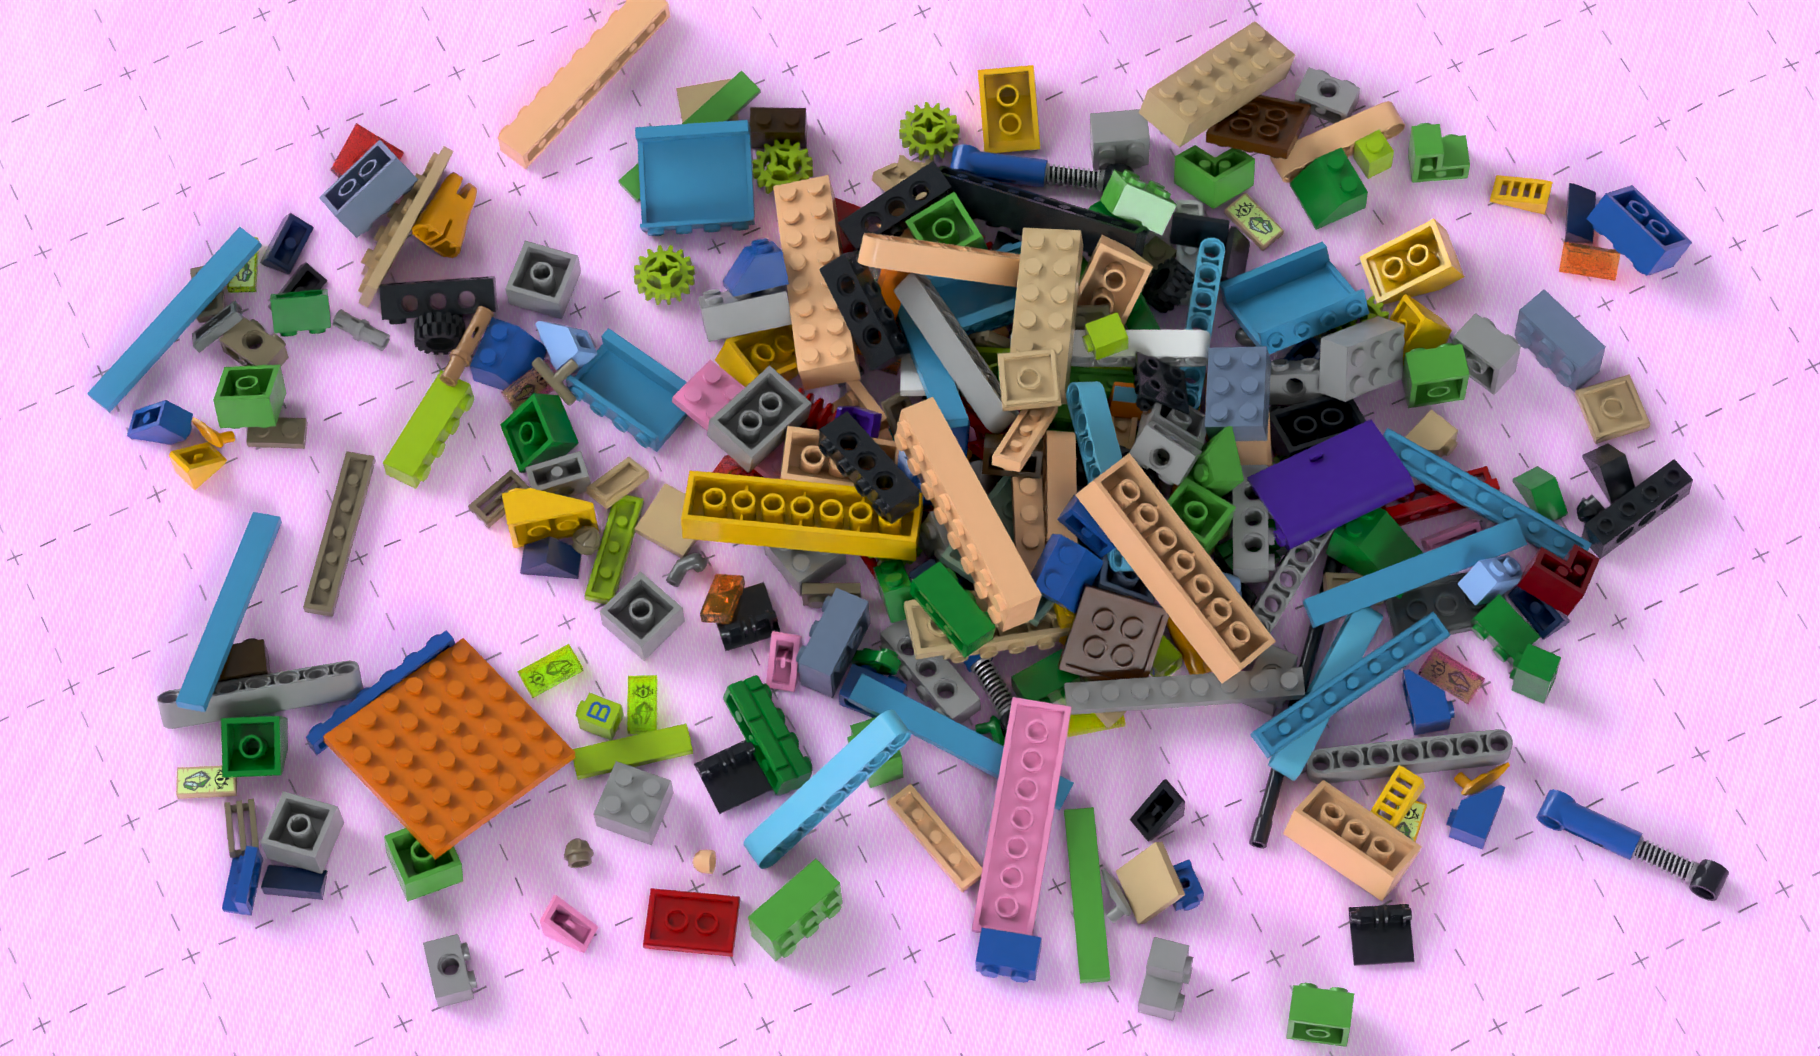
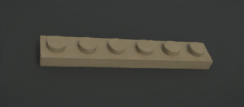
(339, 534)

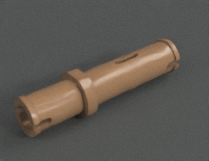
(462, 354)

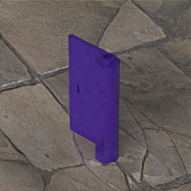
(1331, 484)

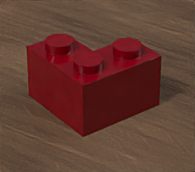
(1559, 580)

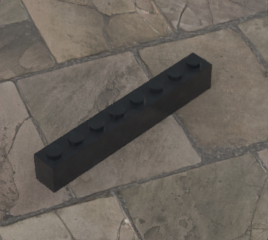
(1019, 209)

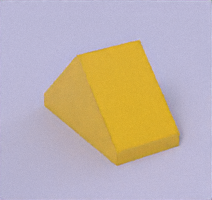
(196, 463)

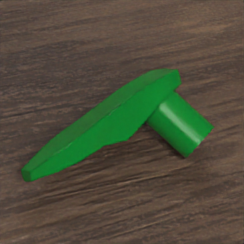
(993, 727)

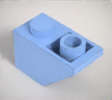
(566, 344)
(1490, 578)

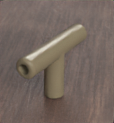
(556, 379)

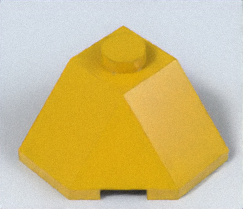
(1421, 326)

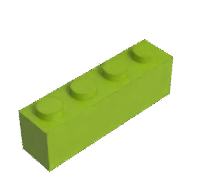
(427, 431)

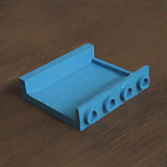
(695, 177)
(1292, 299)

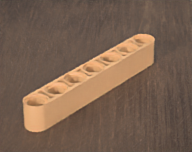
(939, 259)

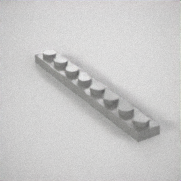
(1184, 691)

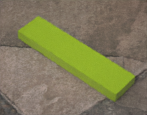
(614, 549)
(633, 751)

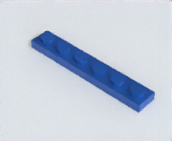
(411, 663)

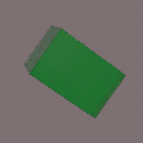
(1541, 493)

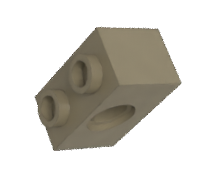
(247, 333)

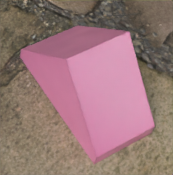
(782, 662)
(567, 925)

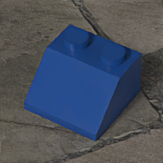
(757, 269)
(504, 354)
(1064, 571)

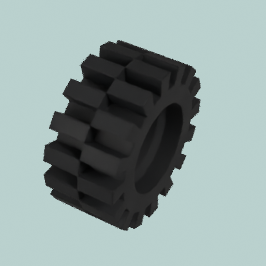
(1167, 285)
(438, 332)

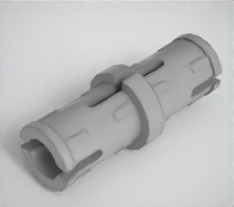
(361, 330)

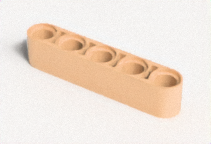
(1338, 135)
(1058, 479)

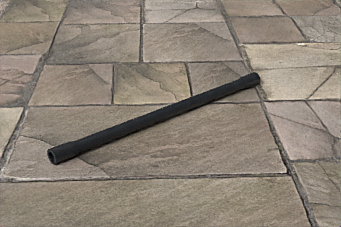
(1263, 822)

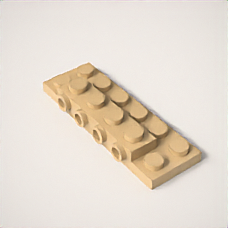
(402, 219)
(932, 642)

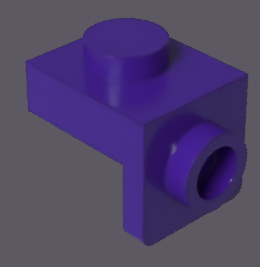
(866, 418)

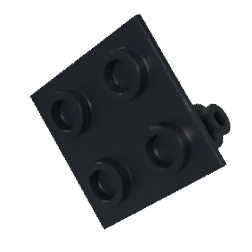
(1159, 383)
(751, 620)
(733, 776)
(1381, 934)

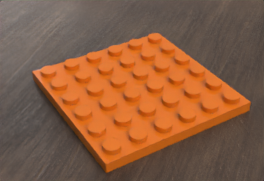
(449, 747)

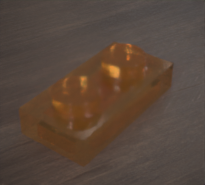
(1589, 261)
(722, 598)

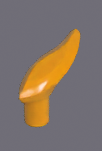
(213, 436)
(1481, 782)

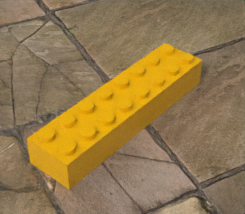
(794, 516)

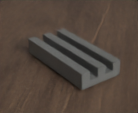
(217, 326)

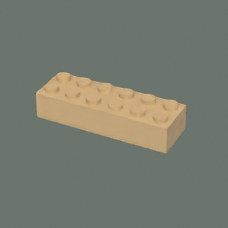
(1216, 84)
(1048, 295)

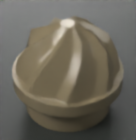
(586, 540)
(578, 853)

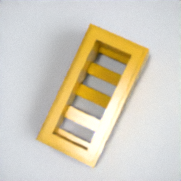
(1528, 203)
(1404, 805)

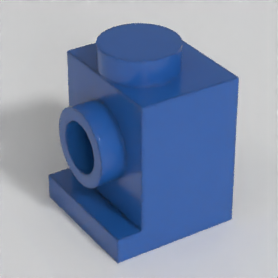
(1194, 893)

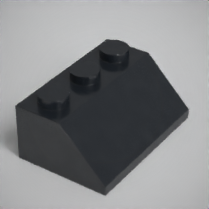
(1311, 423)

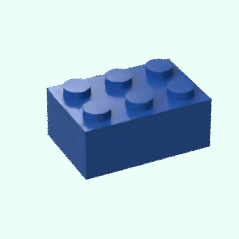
(1639, 230)

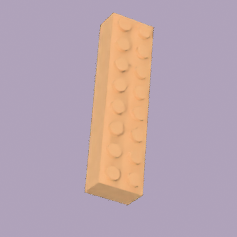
(808, 242)
(967, 515)
(1175, 568)

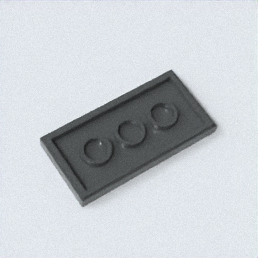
(1440, 596)

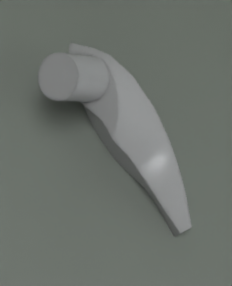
(1122, 906)

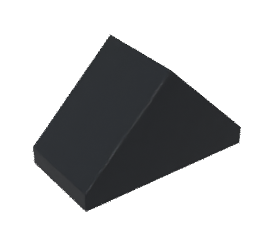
(1610, 471)
(1159, 811)

